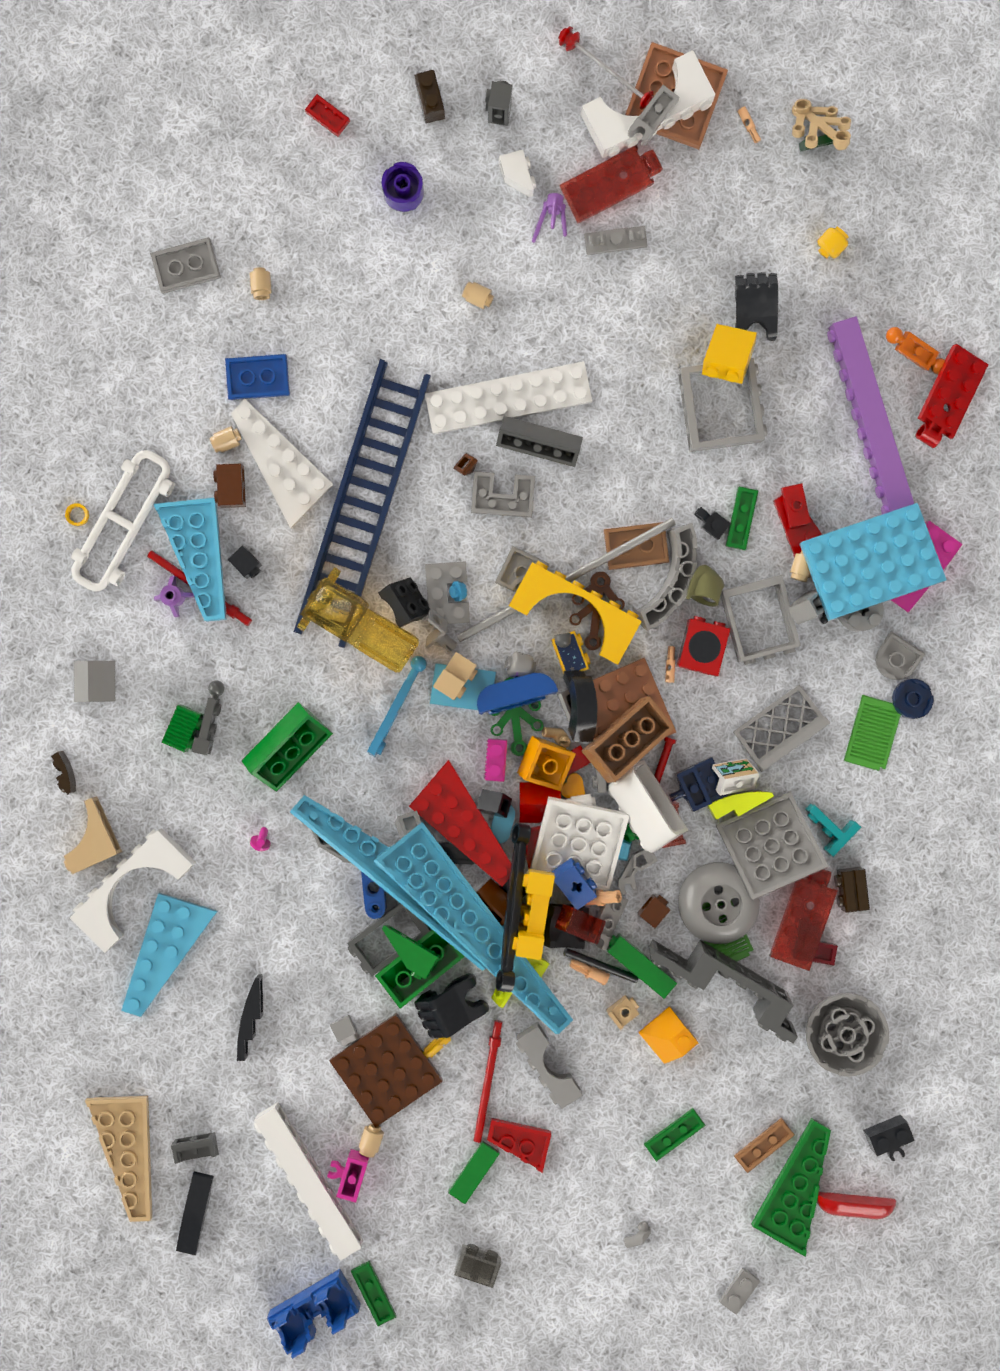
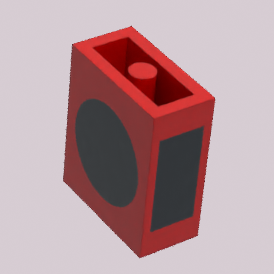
(703, 646)

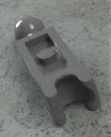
(203, 743)

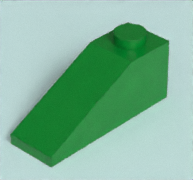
(414, 955)

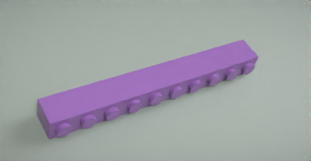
(870, 415)

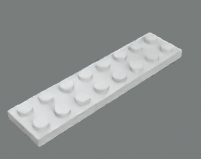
(509, 397)

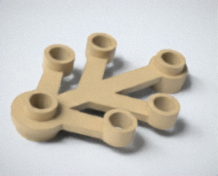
(803, 109)

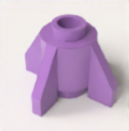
(178, 598)

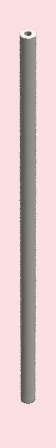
(574, 575)

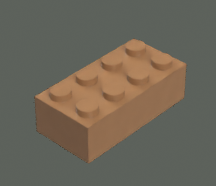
(628, 739)

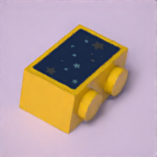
(572, 657)

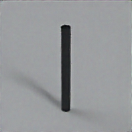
(600, 965)

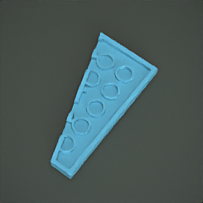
(196, 543)
(167, 940)

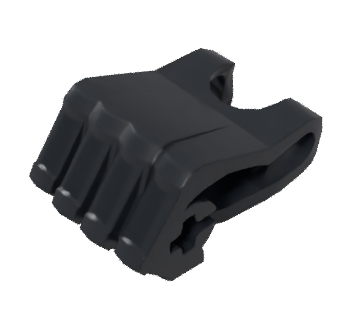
(757, 302)
(449, 1011)

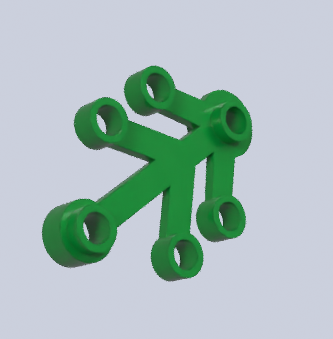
(515, 715)

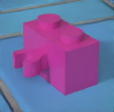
(351, 1175)

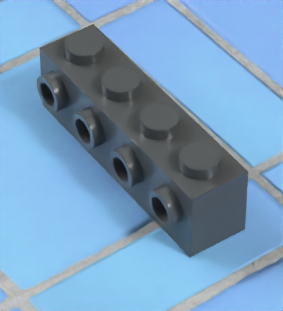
(539, 441)

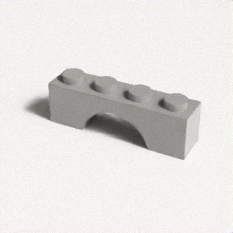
(562, 1086)

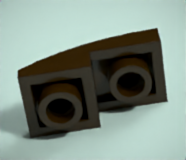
(66, 780)

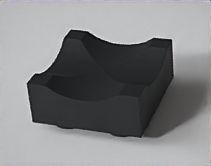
(405, 601)
(557, 938)

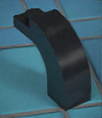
(583, 706)

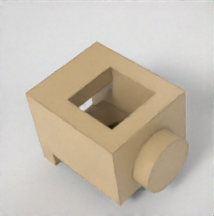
(616, 1009)

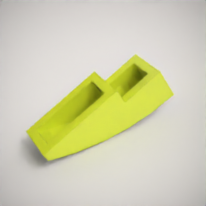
(738, 803)

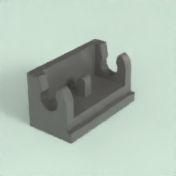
(194, 1147)

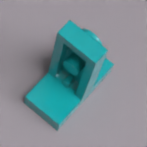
(841, 836)

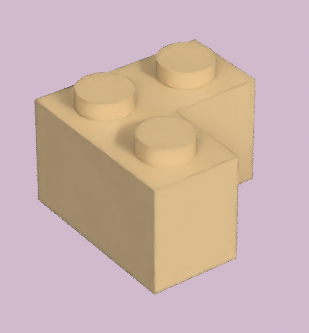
(455, 676)

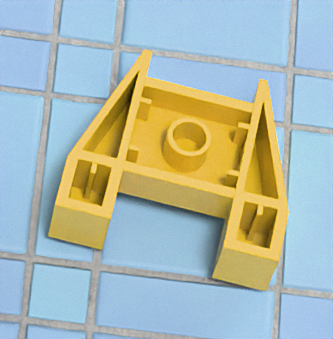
(531, 932)

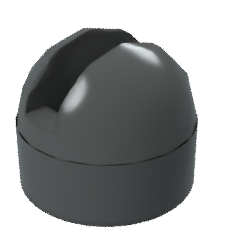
(563, 640)

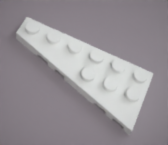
(289, 474)

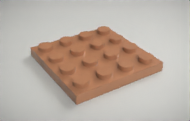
(658, 72)
(622, 689)

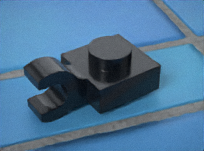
(714, 523)

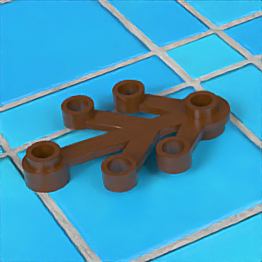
(590, 608)

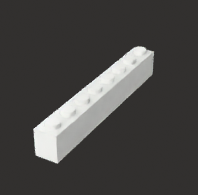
(309, 1181)

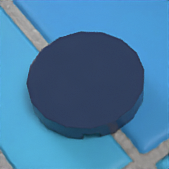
(908, 703)

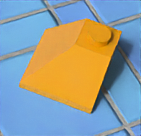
(668, 1036)

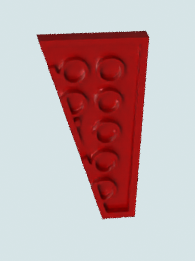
(455, 815)

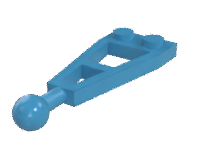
(378, 745)

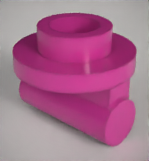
(260, 842)

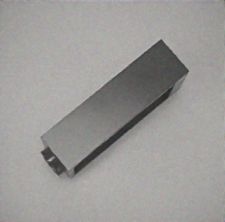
(355, 950)

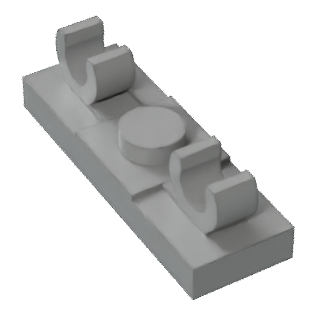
(615, 240)

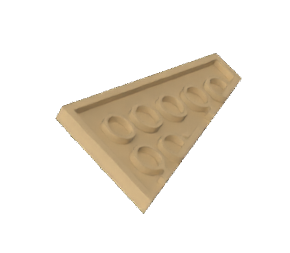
(126, 1145)

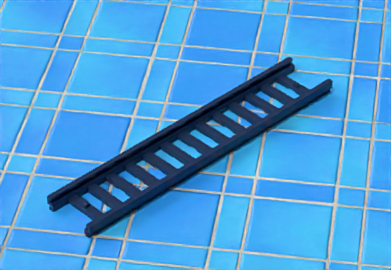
(348, 479)

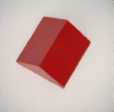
(533, 801)

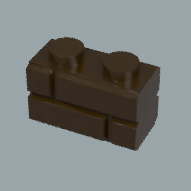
(429, 96)
(852, 889)

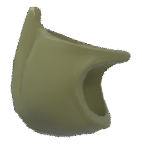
(707, 584)

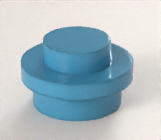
(458, 591)

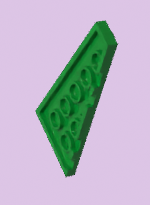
(793, 1197)

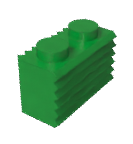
(183, 728)

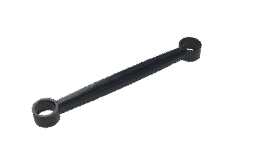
(520, 837)

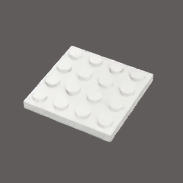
(581, 833)

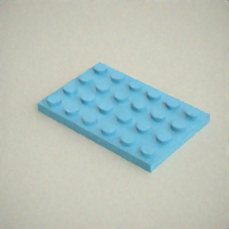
(872, 561)

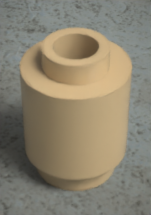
(260, 283)
(478, 295)
(225, 439)
(800, 568)
(370, 1140)

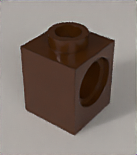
(654, 910)

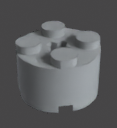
(863, 621)

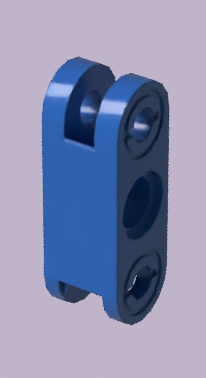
(373, 898)

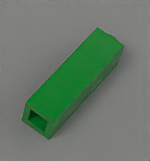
(641, 965)

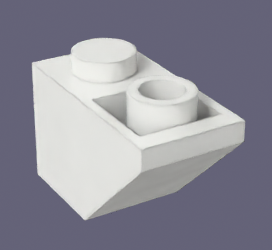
(516, 173)

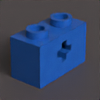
(579, 893)

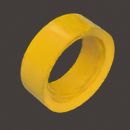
(68, 511)

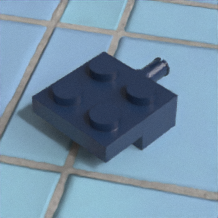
(697, 785)

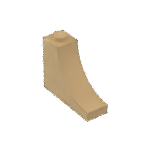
(97, 843)

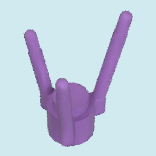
(554, 206)

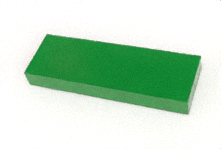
(741, 518)
(674, 1134)
(473, 1172)
(373, 1293)

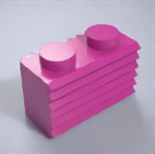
(495, 760)

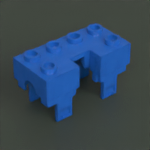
(295, 1316)

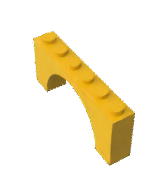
(617, 625)

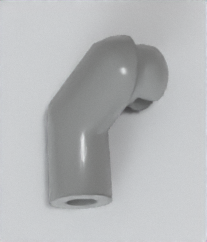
(640, 1237)

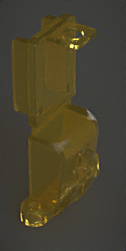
(351, 621)

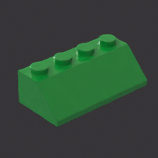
(286, 747)
(402, 985)

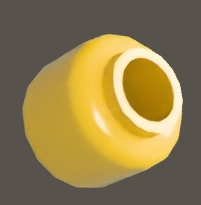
(832, 242)

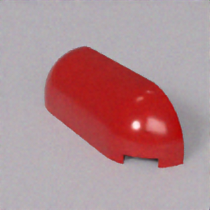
(855, 1205)

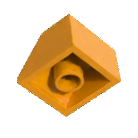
(545, 763)

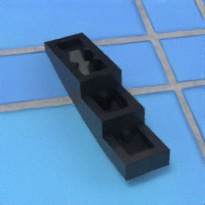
(252, 1010)
(194, 1213)

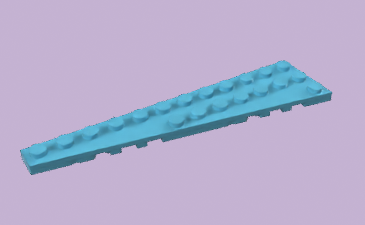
(361, 852)
(440, 888)

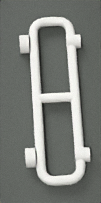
(162, 486)

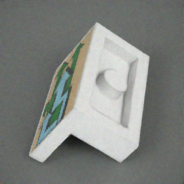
(735, 776)

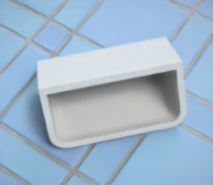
(648, 807)

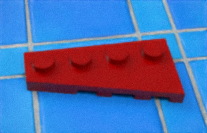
(797, 534)

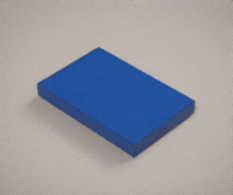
(257, 377)

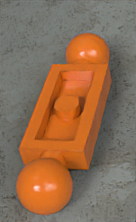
(915, 349)

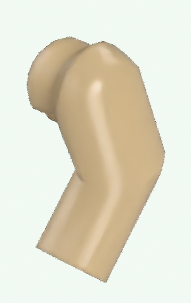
(558, 735)

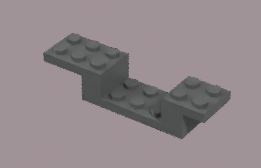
(700, 968)

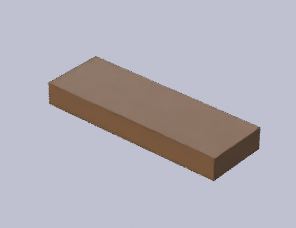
(764, 1145)

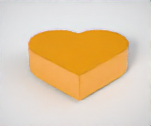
(573, 786)

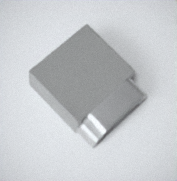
(344, 1030)

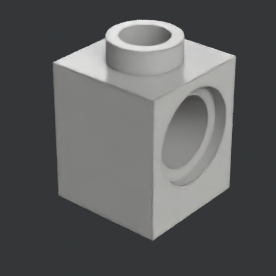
(407, 822)

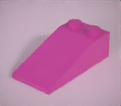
(946, 549)

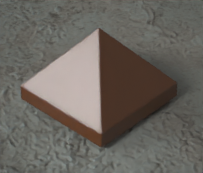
(469, 468)

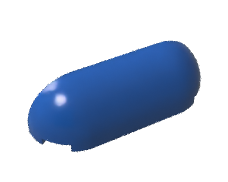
(515, 693)

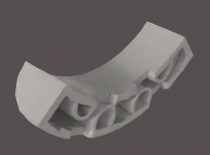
(675, 588)

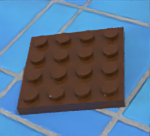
(386, 1070)

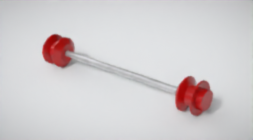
(572, 41)

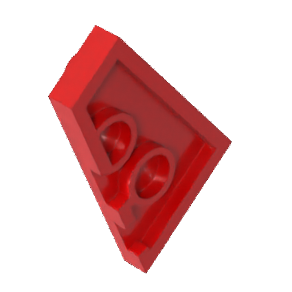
(521, 1140)

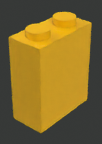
(729, 353)

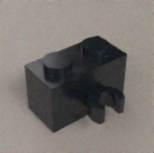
(889, 1136)

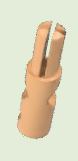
(744, 115)
(670, 674)

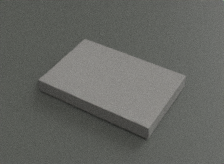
(185, 265)

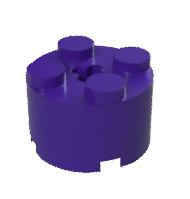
(394, 179)

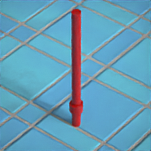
(231, 610)
(494, 1043)

